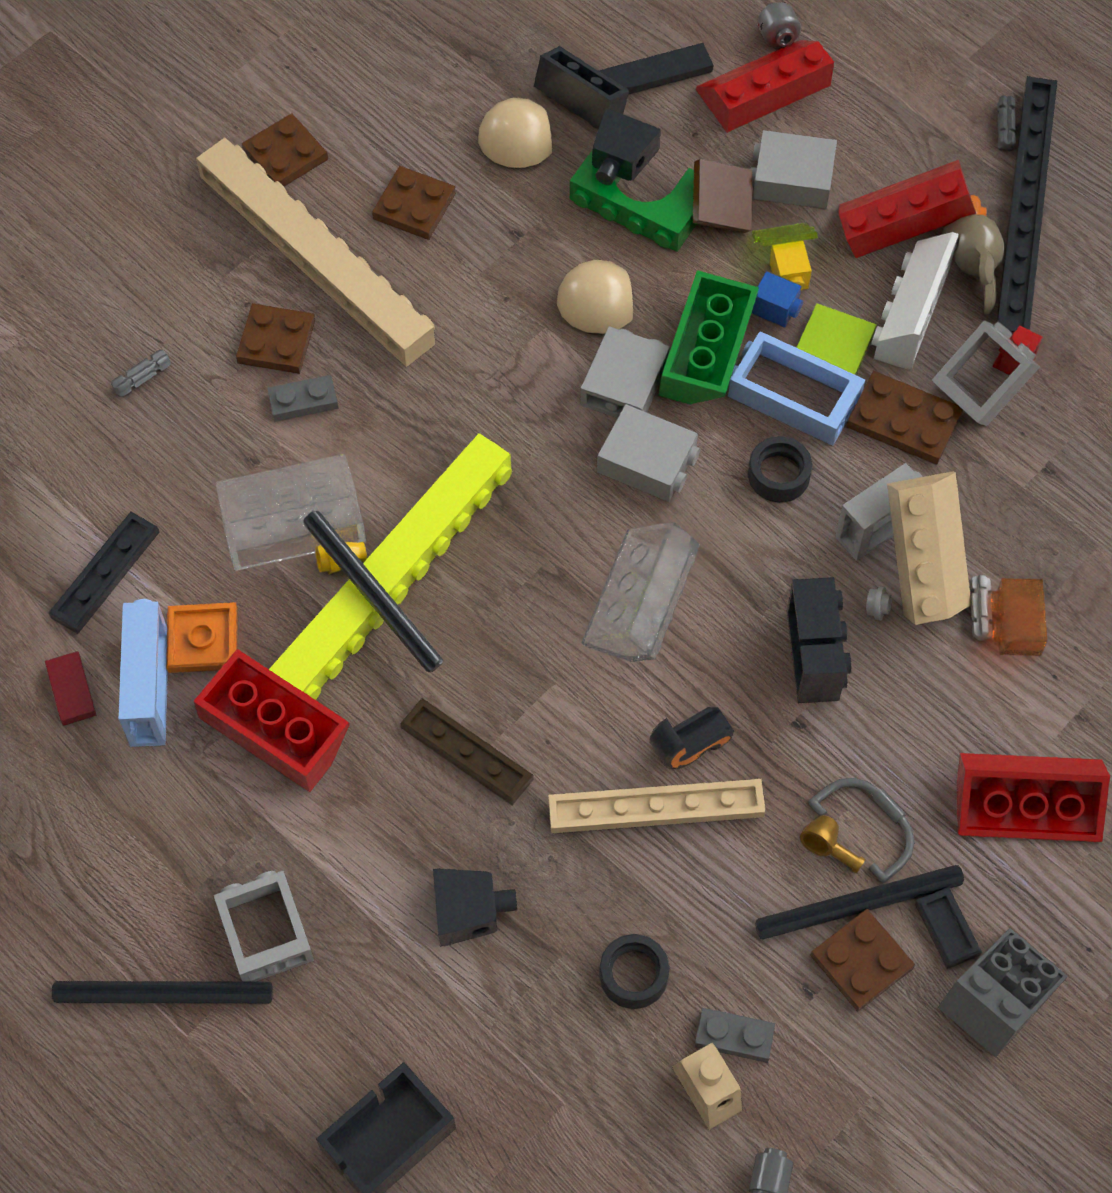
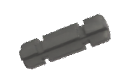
(1006, 122)
(140, 373)

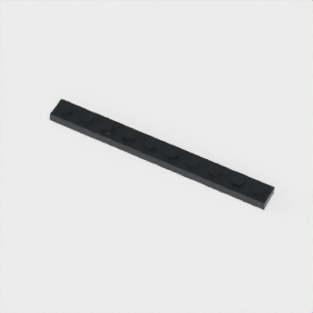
(1027, 204)

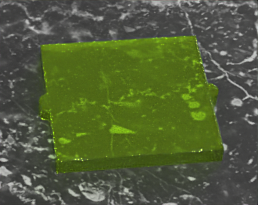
(784, 234)

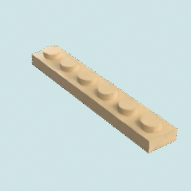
(656, 806)

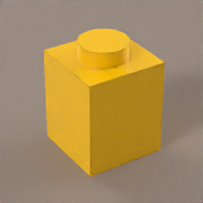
(791, 263)

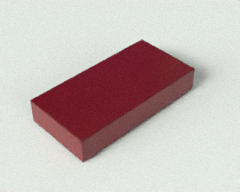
(70, 688)

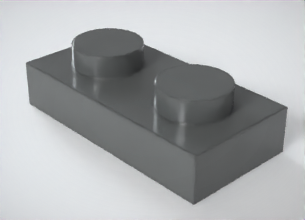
(302, 398)
(735, 1034)

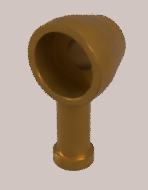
(821, 839)

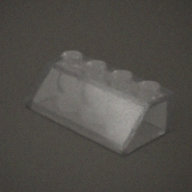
(642, 592)

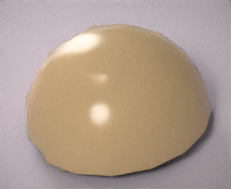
(516, 133)
(596, 297)

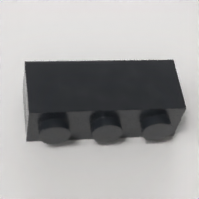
(578, 86)

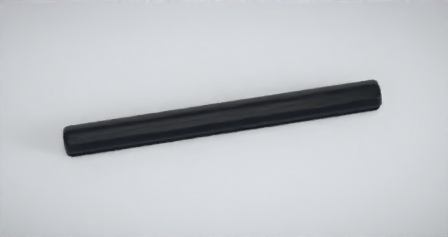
(373, 591)
(859, 901)
(162, 992)

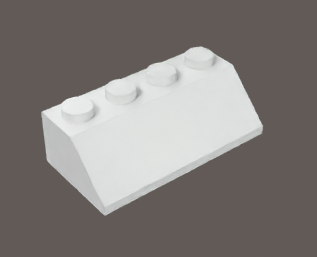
(914, 300)

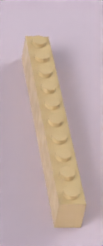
(317, 251)

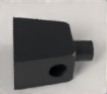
(623, 147)
(468, 904)

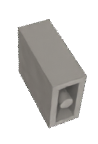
(793, 169)
(624, 372)
(648, 453)

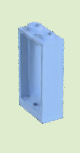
(785, 410)
(143, 674)

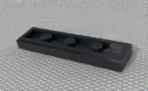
(661, 68)
(104, 572)

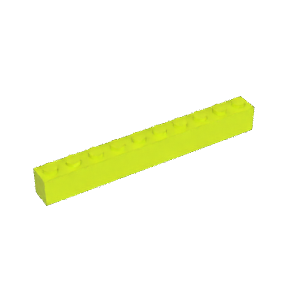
(395, 564)

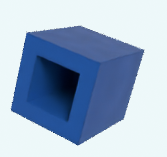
(777, 299)

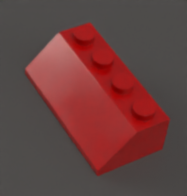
(768, 83)
(906, 209)
(272, 719)
(1031, 797)

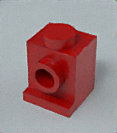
(1005, 361)

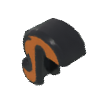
(691, 738)

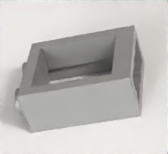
(986, 413)
(866, 518)
(274, 959)

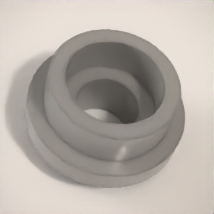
(878, 603)

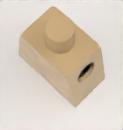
(709, 1084)

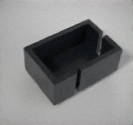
(817, 640)
(386, 1140)

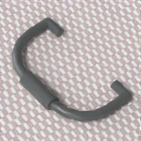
(889, 807)

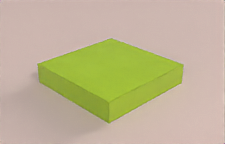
(837, 338)

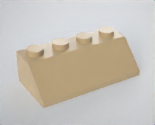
(929, 547)

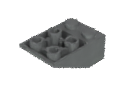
(1002, 992)

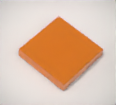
(200, 636)

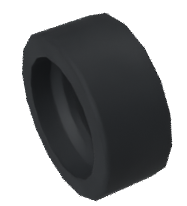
(783, 447)
(641, 944)

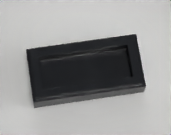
(948, 928)

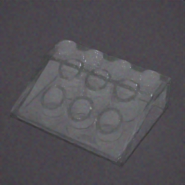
(268, 508)

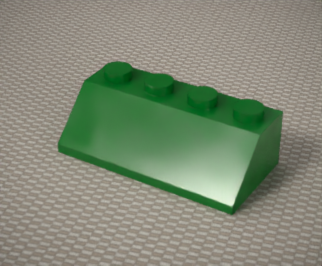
(707, 339)

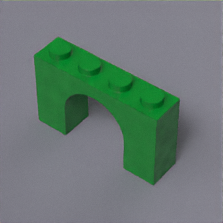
(663, 221)

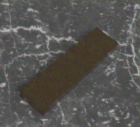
(467, 751)

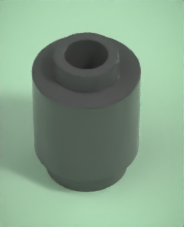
(771, 1172)

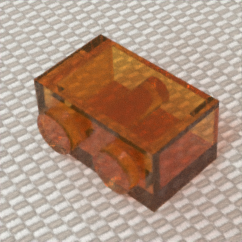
(1020, 617)

